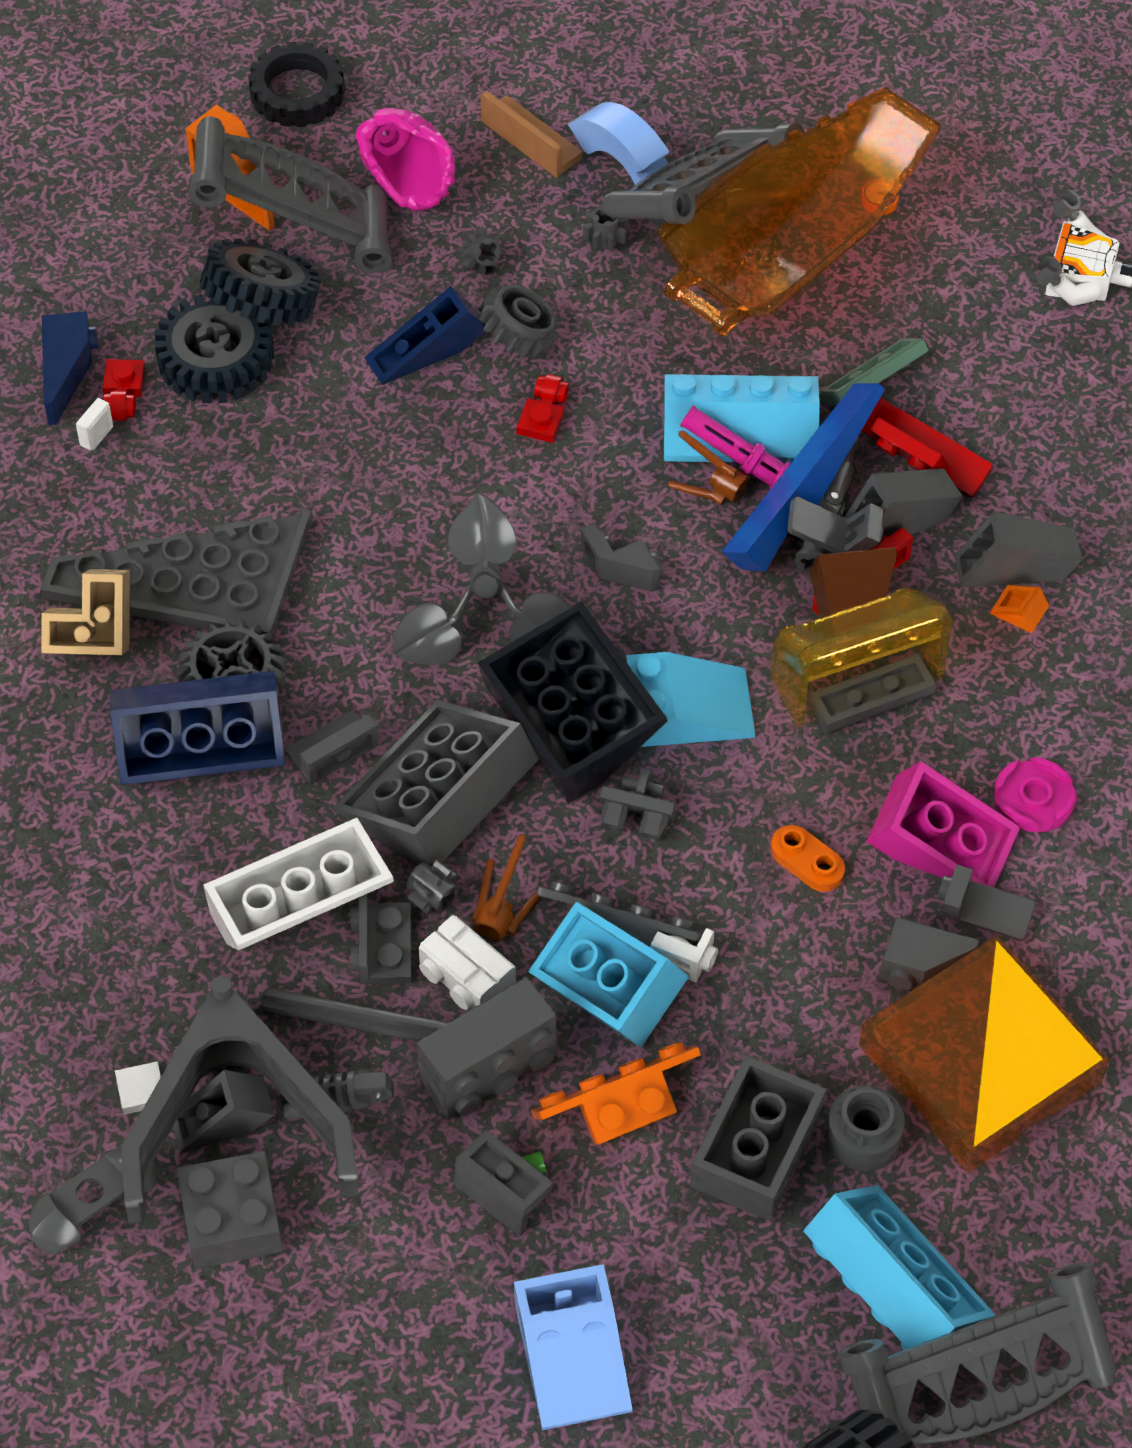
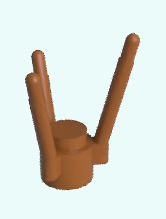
(726, 479)
(495, 916)

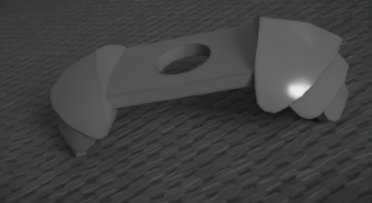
(59, 1214)

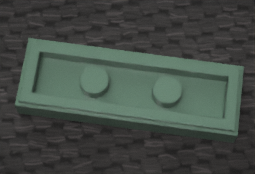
(875, 369)

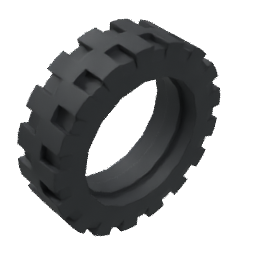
(296, 111)

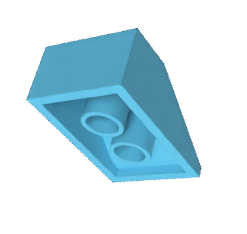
(697, 696)
(609, 974)

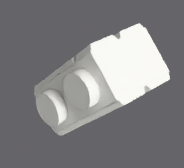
(465, 964)

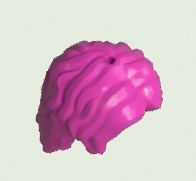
(407, 158)

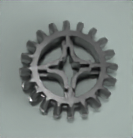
(229, 652)

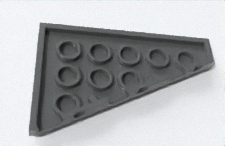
(199, 578)

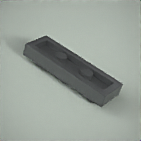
(872, 693)

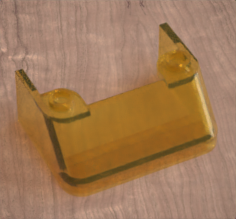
(857, 637)

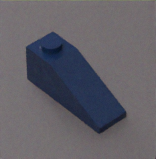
(430, 336)
(66, 358)

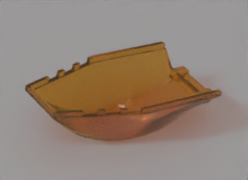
(795, 209)

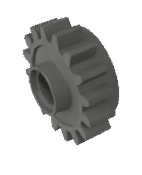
(519, 320)

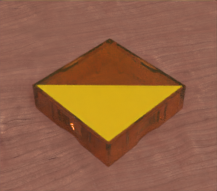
(982, 1053)

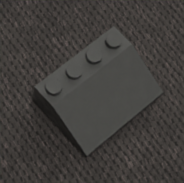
(439, 781)

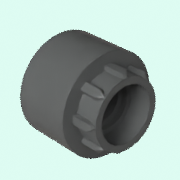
(862, 1148)

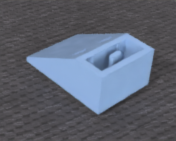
(572, 1347)

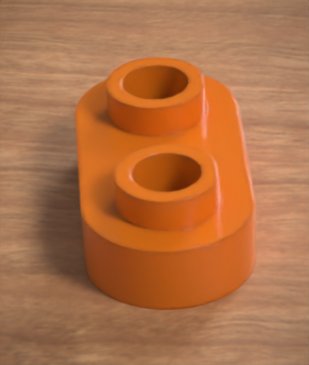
(805, 857)

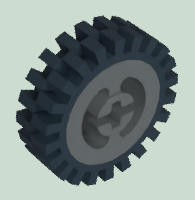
(260, 281)
(217, 366)

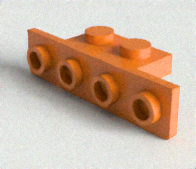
(622, 1101)

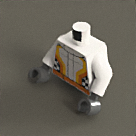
(1083, 258)

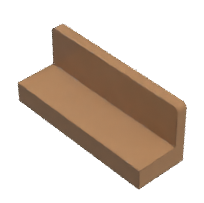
(529, 134)

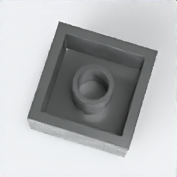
(229, 1210)

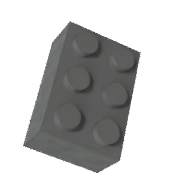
(487, 1049)
(757, 1138)

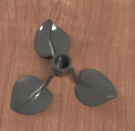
(482, 539)

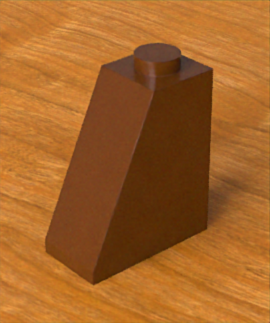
(851, 578)

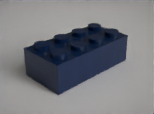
(196, 727)

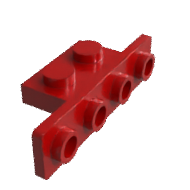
(925, 447)

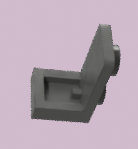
(833, 531)
(984, 905)

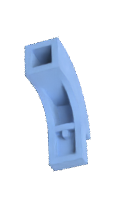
(624, 136)

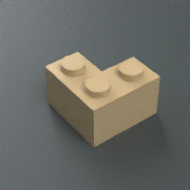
(100, 625)

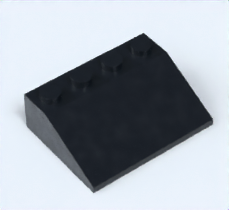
(573, 699)

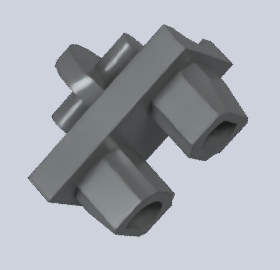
(655, 812)

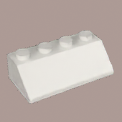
(295, 884)

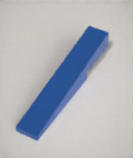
(806, 478)

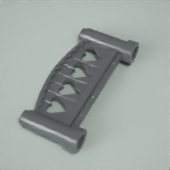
(219, 175)
(678, 199)
(1067, 1317)

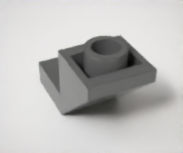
(627, 566)

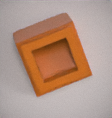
(1021, 606)

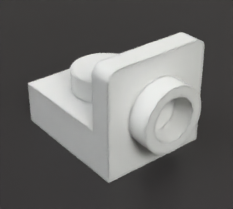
(687, 956)

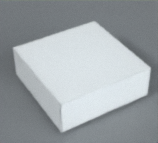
(94, 424)
(137, 1085)

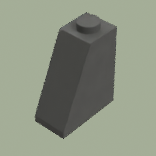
(909, 499)
(1017, 552)

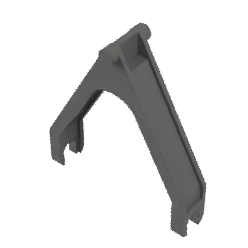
(223, 1036)

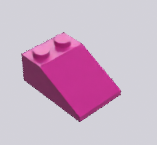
(940, 825)

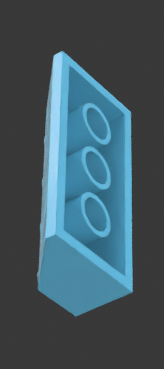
(759, 409)
(893, 1267)

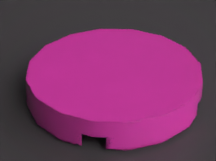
(1034, 808)

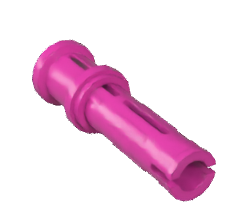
(750, 463)

